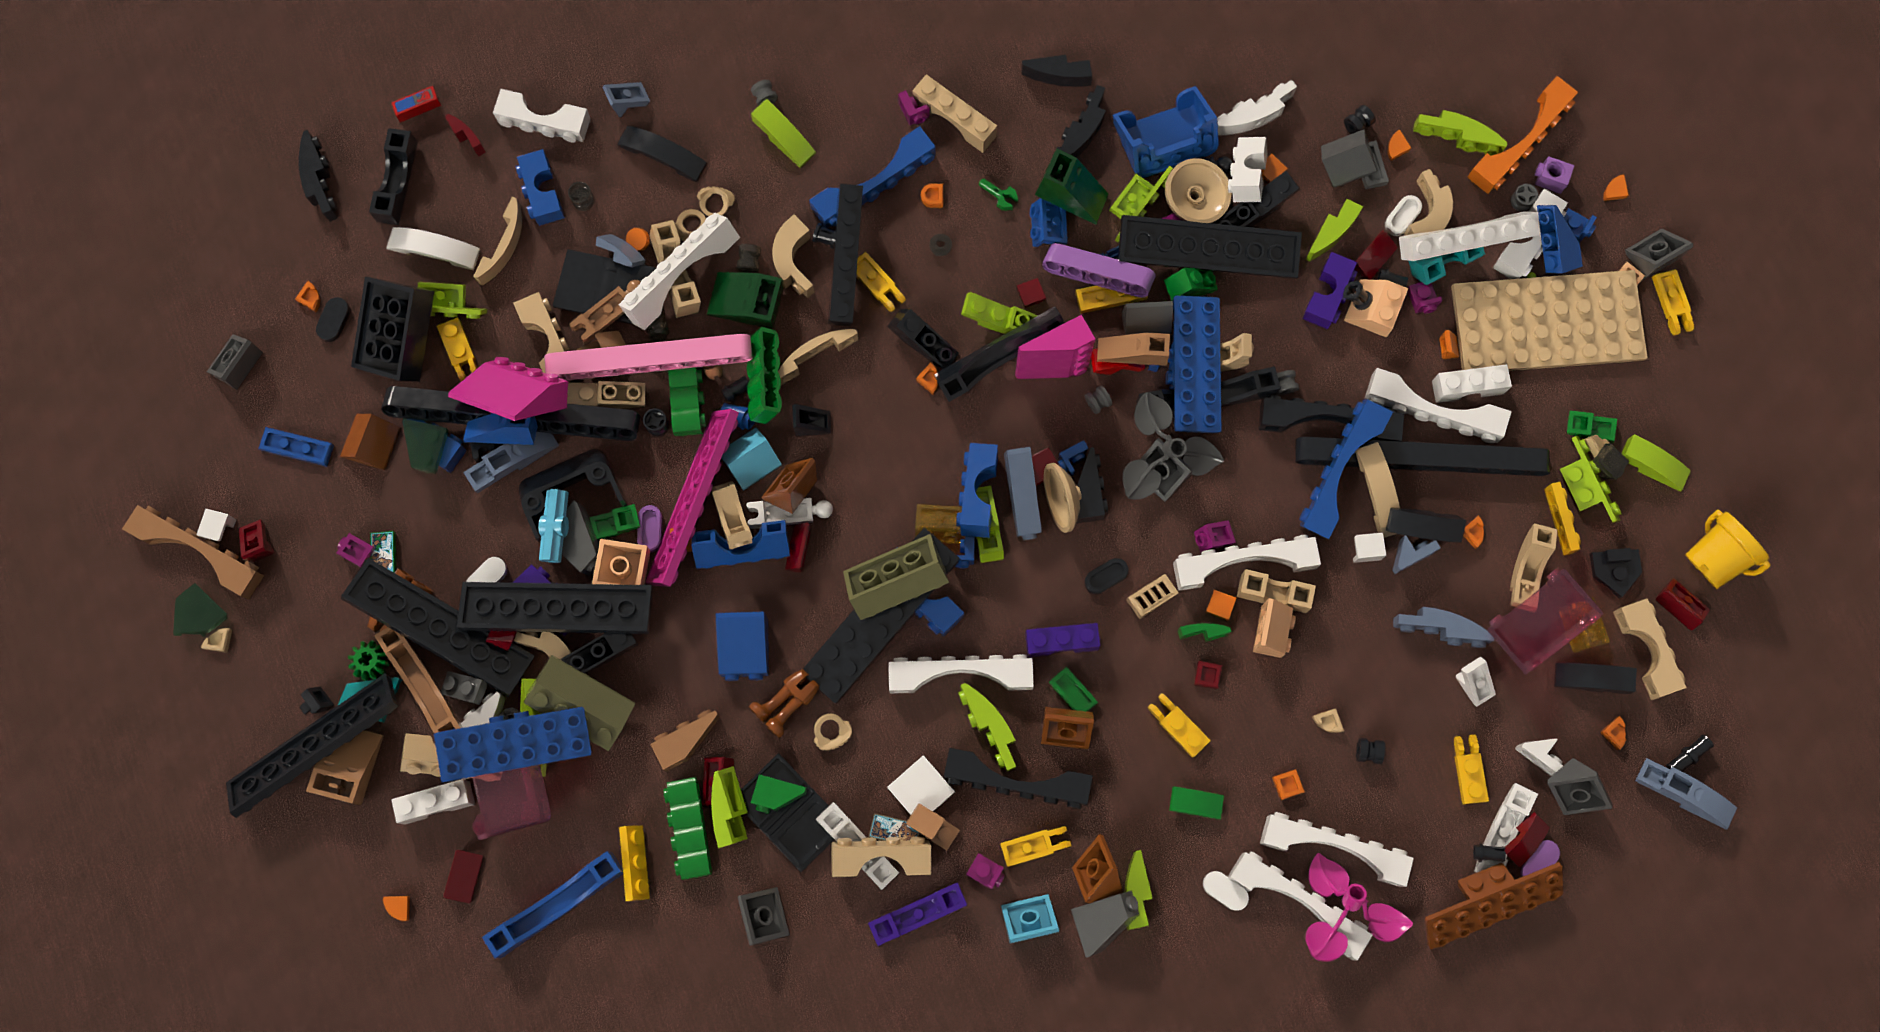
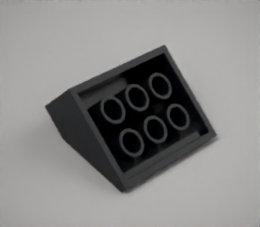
(392, 329)

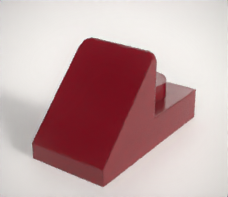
(254, 542)

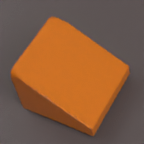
(1449, 345)

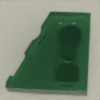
(424, 444)

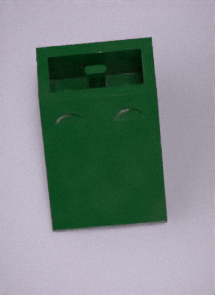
(1072, 187)
(746, 298)

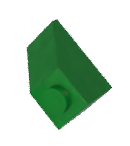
(775, 794)

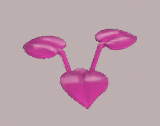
(1326, 942)

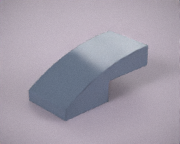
(623, 251)

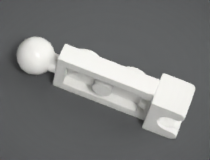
(802, 514)

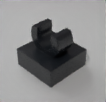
(315, 701)

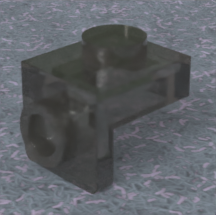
(1610, 462)

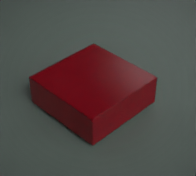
(1031, 293)
(1208, 675)

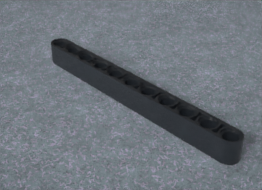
(573, 420)
(1435, 456)

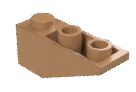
(1135, 349)
(681, 744)

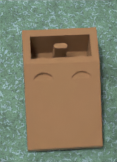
(347, 770)

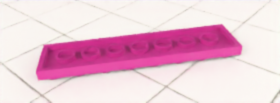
(692, 496)

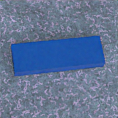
(296, 446)

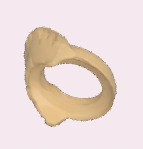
(706, 193)
(682, 233)
(824, 743)

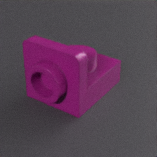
(910, 110)
(1423, 298)
(1214, 536)
(354, 550)
(986, 872)

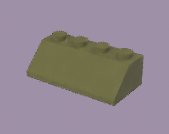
(895, 577)
(565, 688)

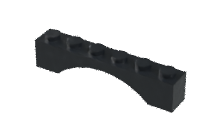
(845, 254)
(971, 369)
(1237, 390)
(1281, 414)
(967, 768)

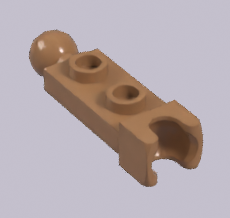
(602, 313)

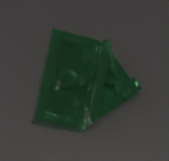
(196, 613)

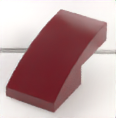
(463, 133)
(1527, 842)

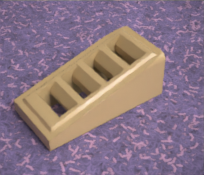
(1137, 607)

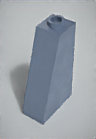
(1023, 492)

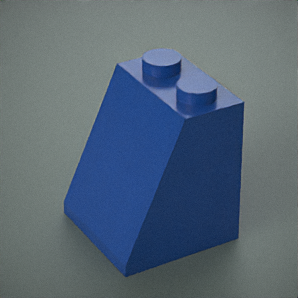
(742, 645)

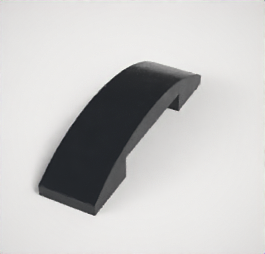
(663, 151)

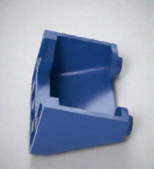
(1169, 136)

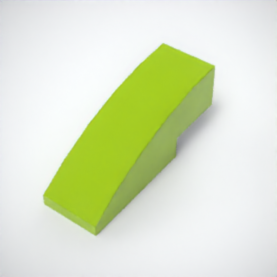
(782, 133)
(1334, 229)
(1655, 462)
(990, 548)
(727, 808)
(1138, 882)

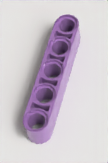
(1098, 270)

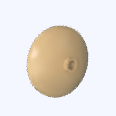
(1206, 183)
(1062, 497)

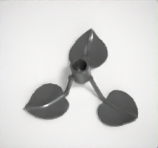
(1151, 416)

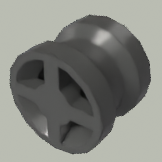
(764, 91)
(1528, 193)
(1287, 382)
(1098, 399)

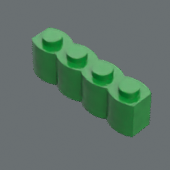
(764, 376)
(686, 401)
(689, 828)

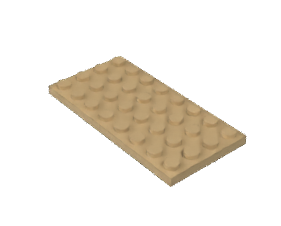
(1549, 321)

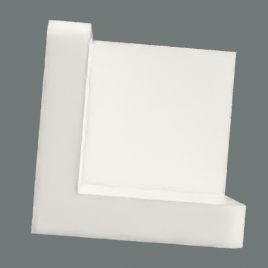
(214, 524)
(1369, 547)

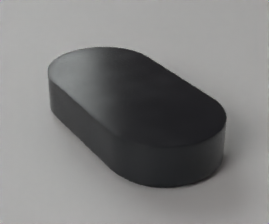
(332, 319)
(1106, 576)

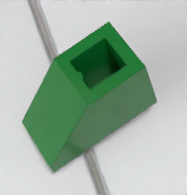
(1191, 283)

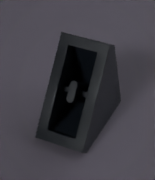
(810, 421)

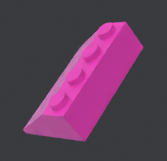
(1057, 353)
(512, 390)

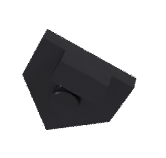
(1616, 568)

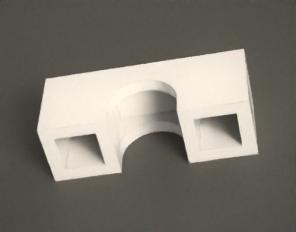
(1249, 159)
(1485, 380)
(433, 800)

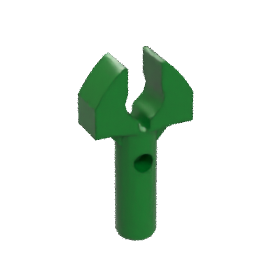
(1000, 194)

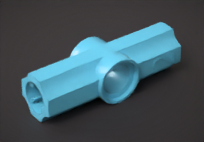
(553, 526)

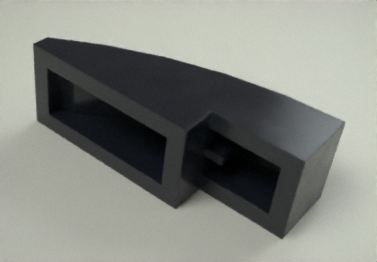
(1057, 71)
(1426, 524)
(1595, 677)

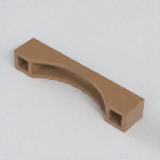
(232, 574)
(418, 680)

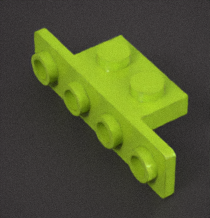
(1137, 196)
(451, 300)
(1586, 484)

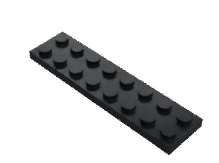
(1209, 246)
(555, 607)
(434, 627)
(860, 641)
(311, 745)

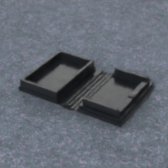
(590, 278)
(795, 825)

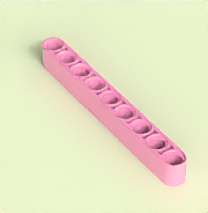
(650, 357)

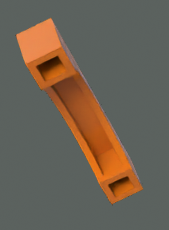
(1553, 101)

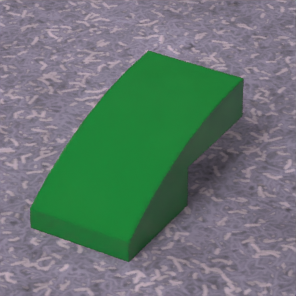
(1586, 425)
(616, 522)
(1209, 631)
(1196, 803)

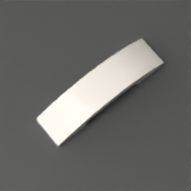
(434, 246)
(1510, 815)
(840, 826)

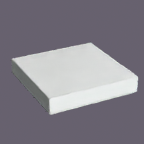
(921, 785)

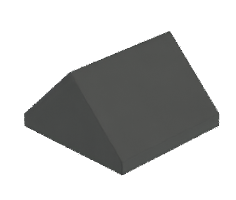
(1348, 158)
(1657, 251)
(1148, 317)
(235, 361)
(1172, 471)
(1578, 789)
(763, 916)

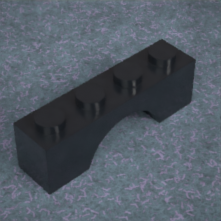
(399, 157)

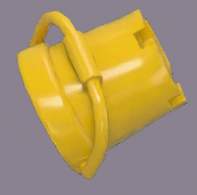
(1727, 551)

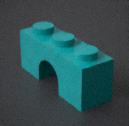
(1433, 268)

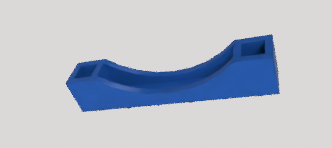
(912, 152)
(1323, 513)
(549, 909)

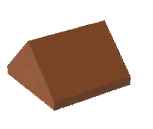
(370, 441)
(792, 485)
(1067, 728)
(1097, 872)

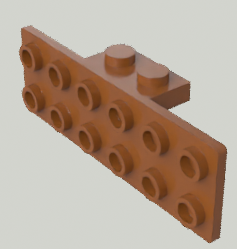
(1492, 898)

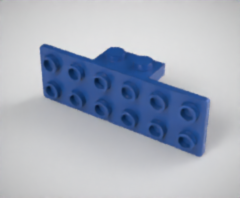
(1196, 364)
(512, 743)

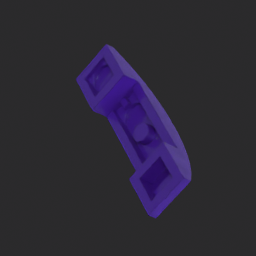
(917, 914)

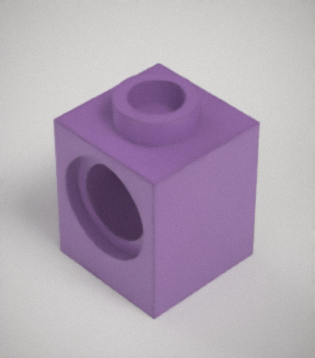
(1559, 168)

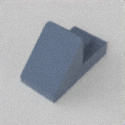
(626, 95)
(1407, 556)

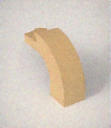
(1439, 203)
(786, 244)
(1236, 352)
(731, 515)
(1531, 561)
(547, 643)

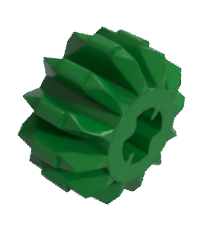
(361, 657)

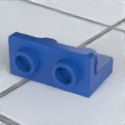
(1048, 223)

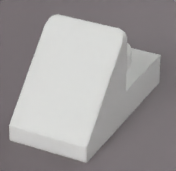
(1476, 681)
(1538, 753)

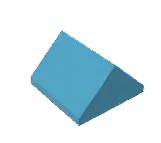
(750, 458)
(1029, 918)

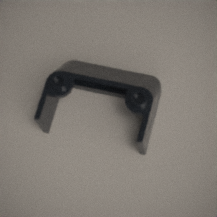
(590, 464)

